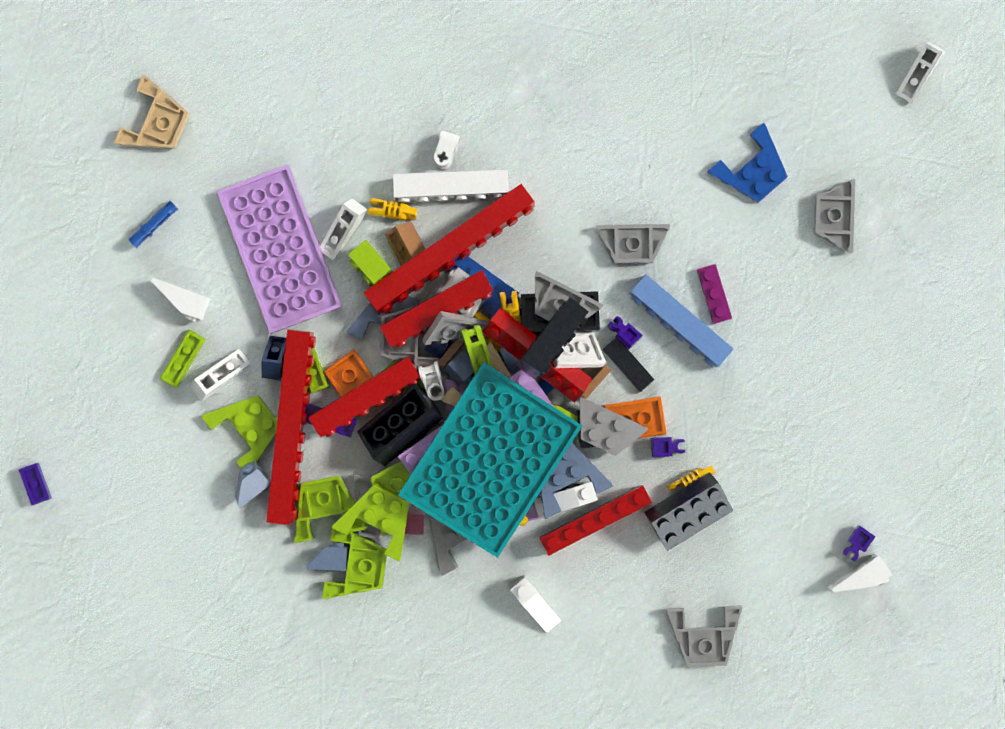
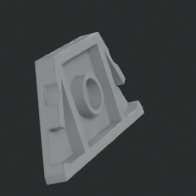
(836, 215)
(633, 242)
(552, 294)
(606, 428)

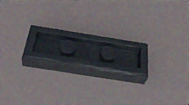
(628, 364)

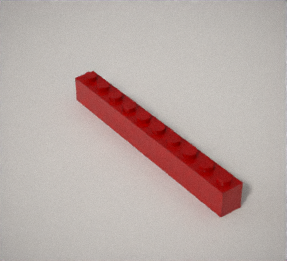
(449, 249)
(290, 427)

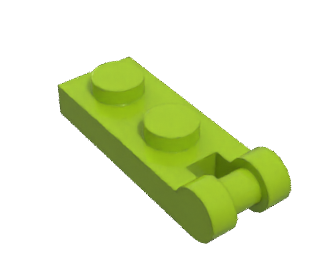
(476, 350)

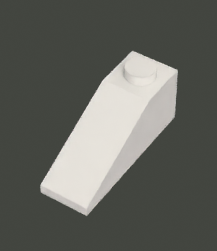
(920, 72)
(342, 228)
(185, 301)
(219, 375)
(570, 497)
(867, 574)
(535, 604)

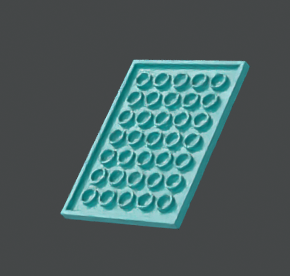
(490, 460)

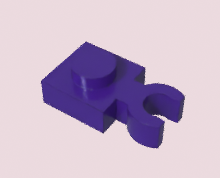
(625, 334)
(664, 446)
(859, 540)

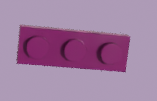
(714, 294)

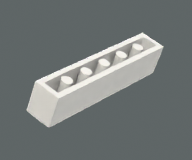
(450, 185)

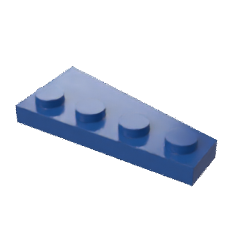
(492, 303)

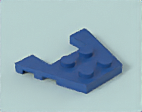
(760, 174)

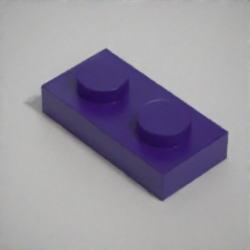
(35, 484)

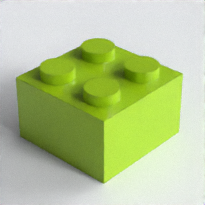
(369, 262)

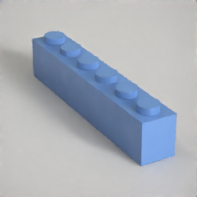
(681, 321)

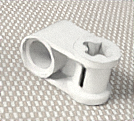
(447, 146)
(431, 378)

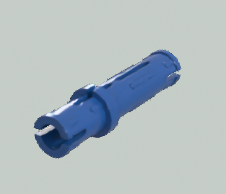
(149, 227)

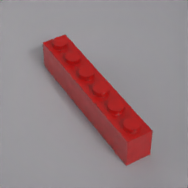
(423, 315)
(517, 339)
(364, 396)
(595, 520)

